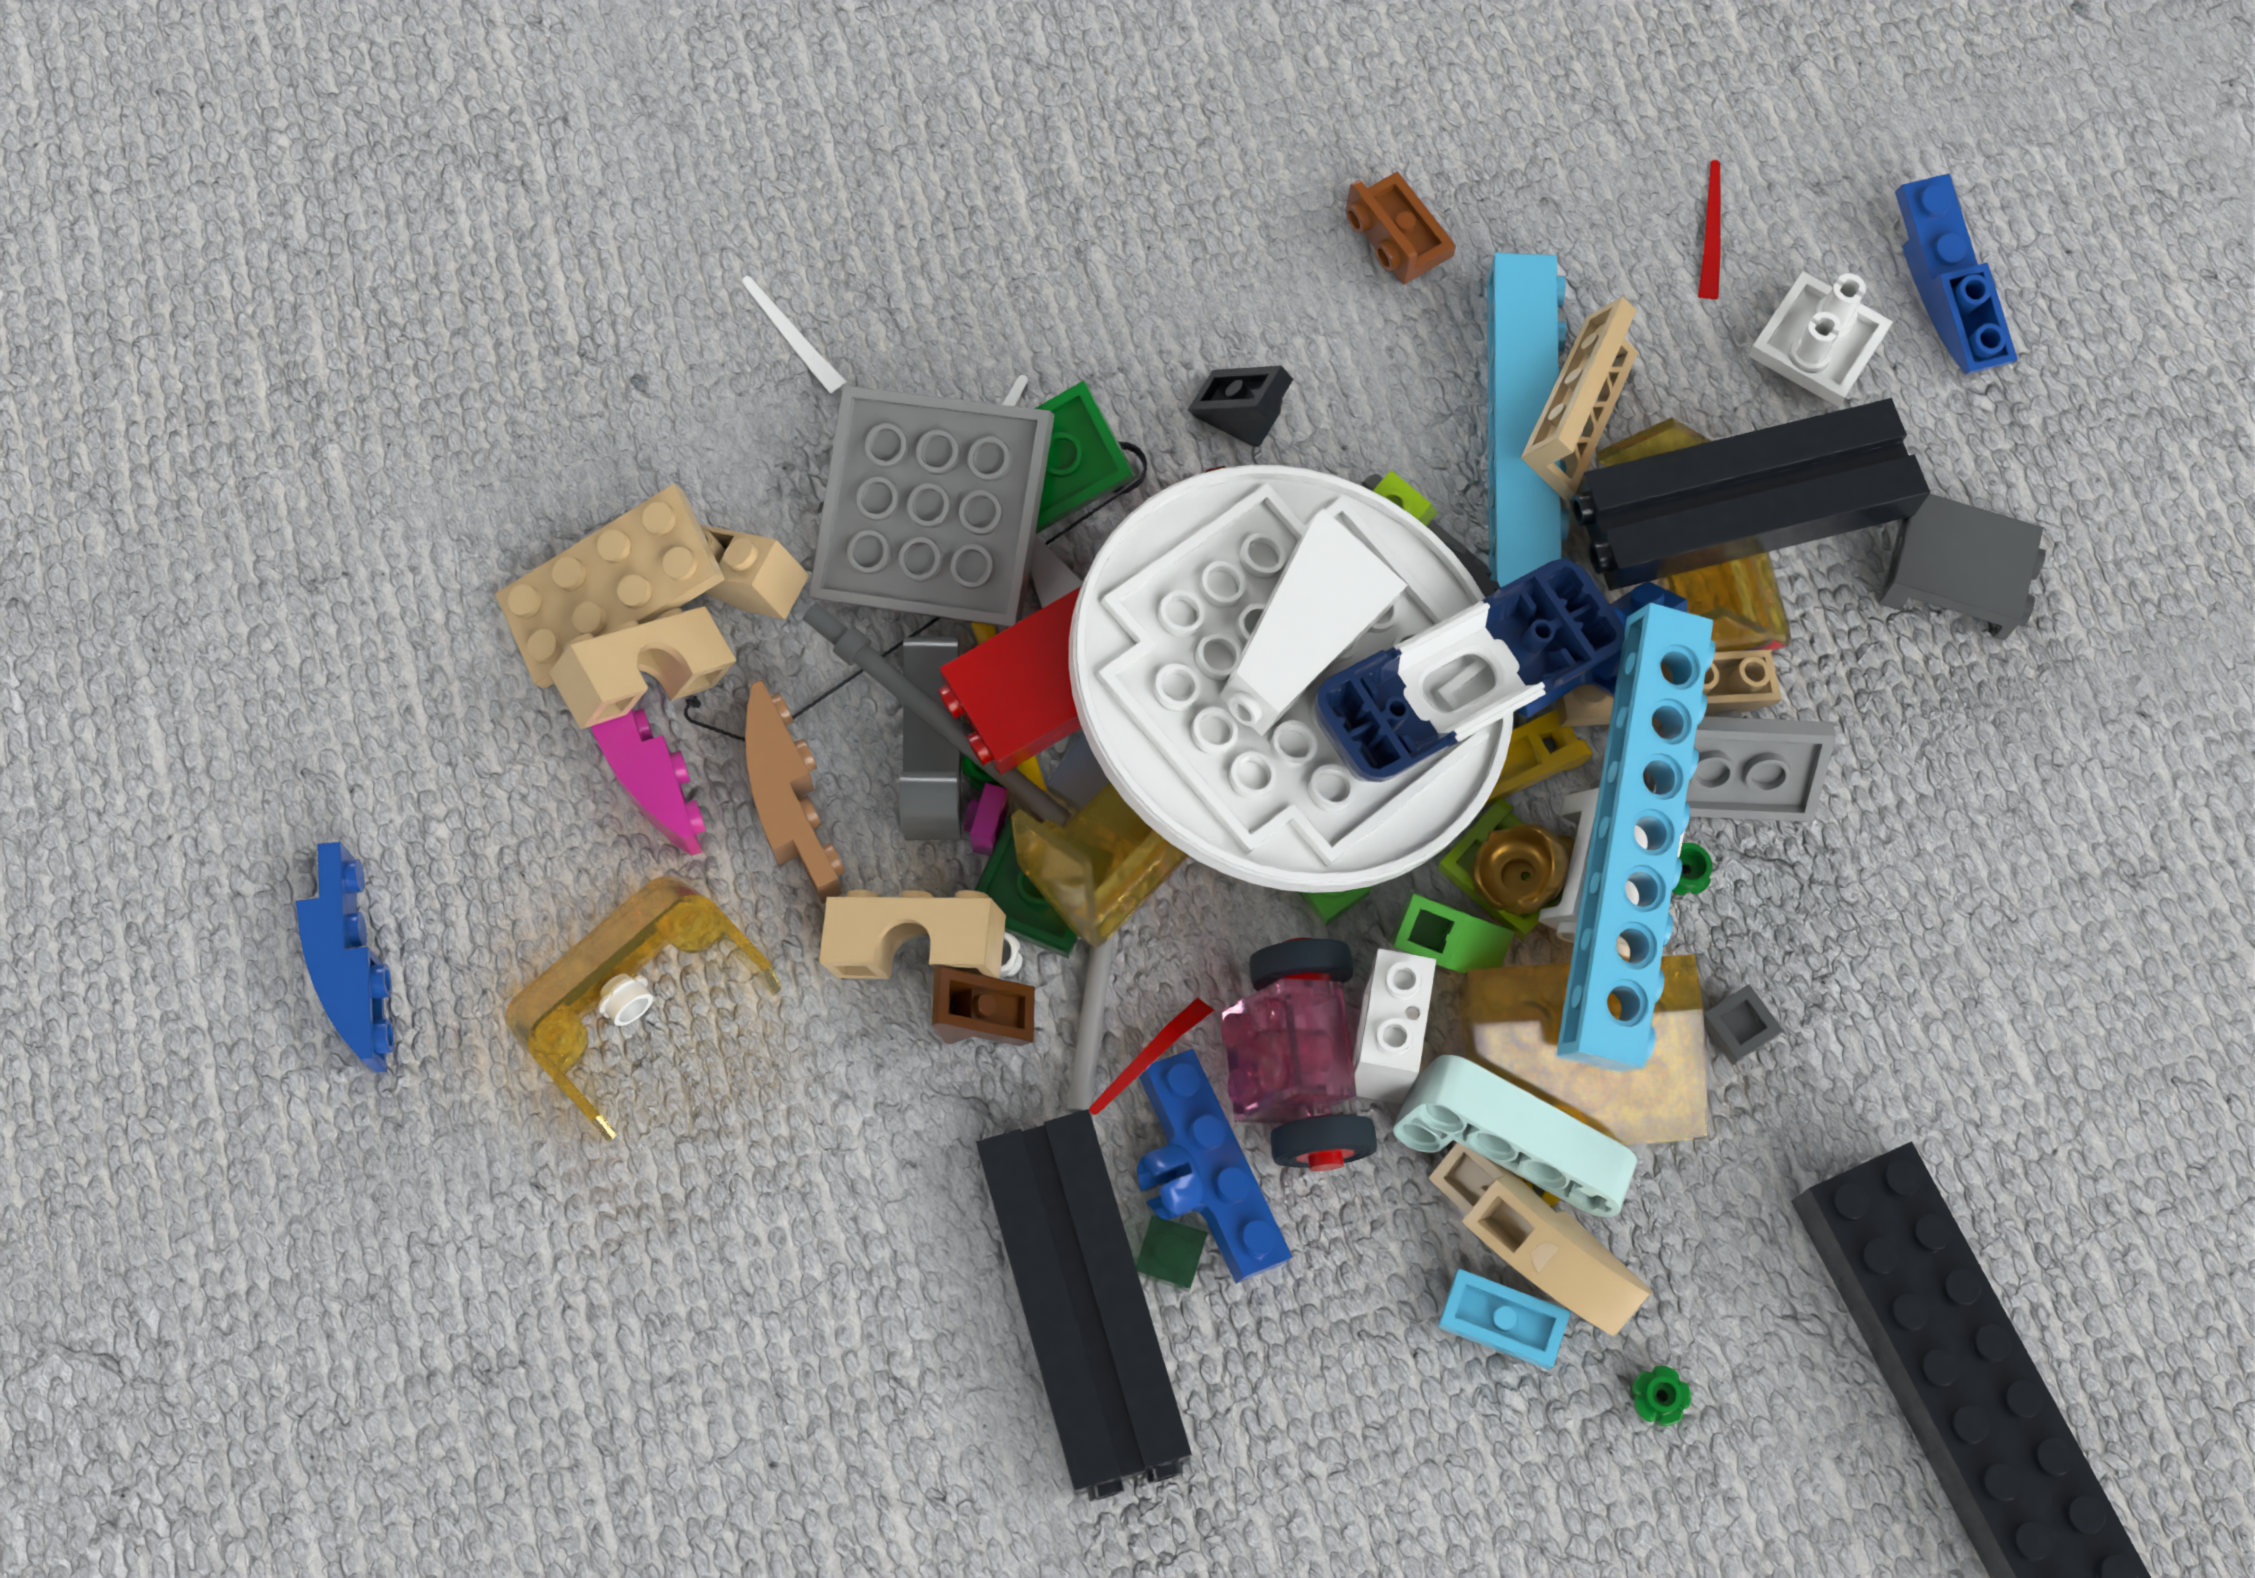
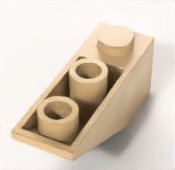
(757, 572)

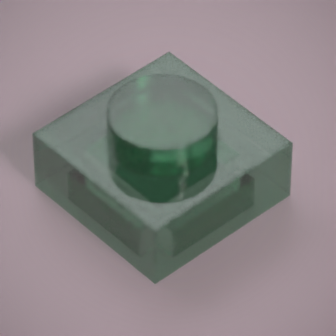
(1170, 1253)

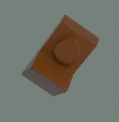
(981, 1008)

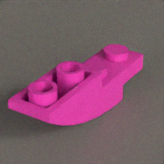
(651, 777)

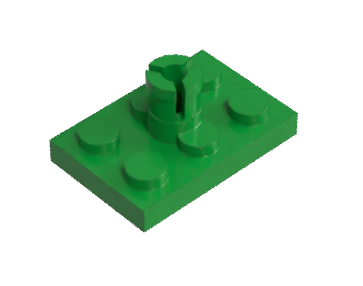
(1082, 456)

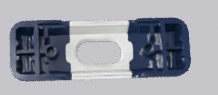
(1529, 633)

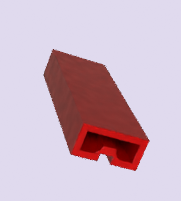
(1016, 688)

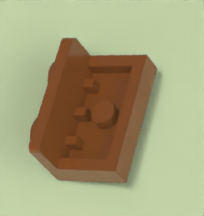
(1398, 227)

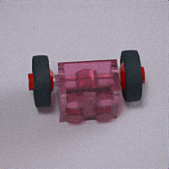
(1295, 1056)

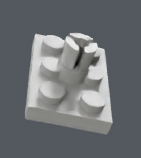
(1758, 767)

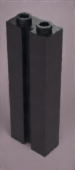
(1749, 494)
(1084, 1306)

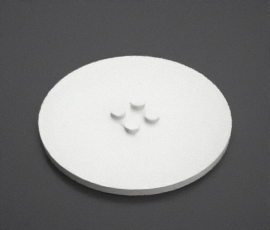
(1163, 633)

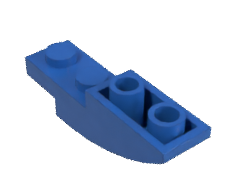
(1948, 278)
(346, 977)

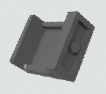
(1966, 563)

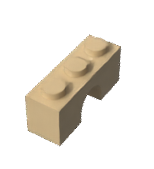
(603, 676)
(868, 929)

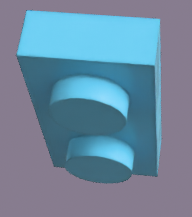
(1504, 1319)

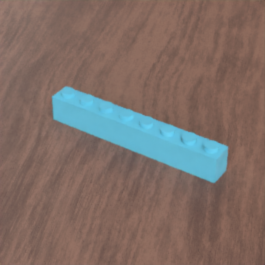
(1522, 371)

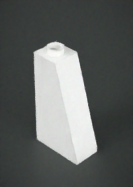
(1313, 617)

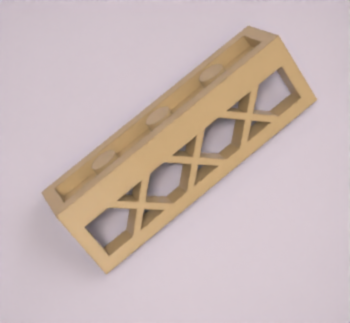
(1574, 396)

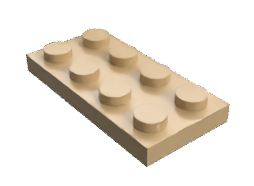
(619, 574)

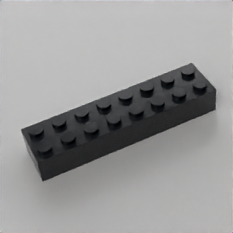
(1963, 1375)

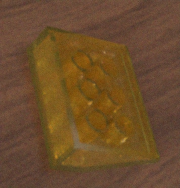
(1514, 1032)

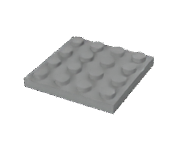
(931, 506)

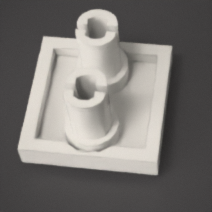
(1822, 336)

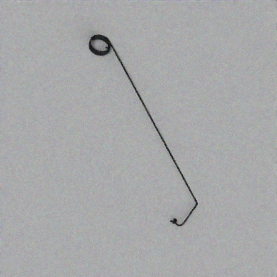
(695, 703)

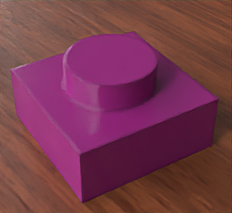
(986, 818)

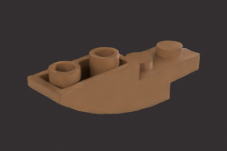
(777, 779)

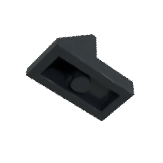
(1242, 401)

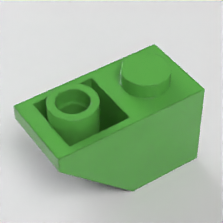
(1449, 935)

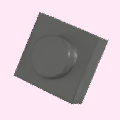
(1741, 1024)

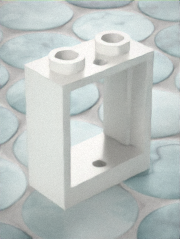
(1388, 1025)

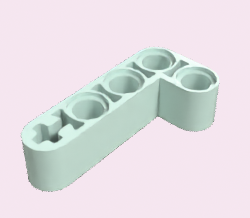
(1517, 1132)

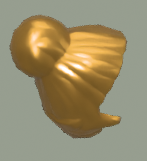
(1519, 851)

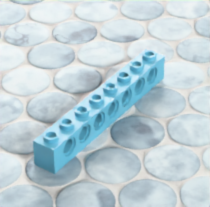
(1587, 1027)

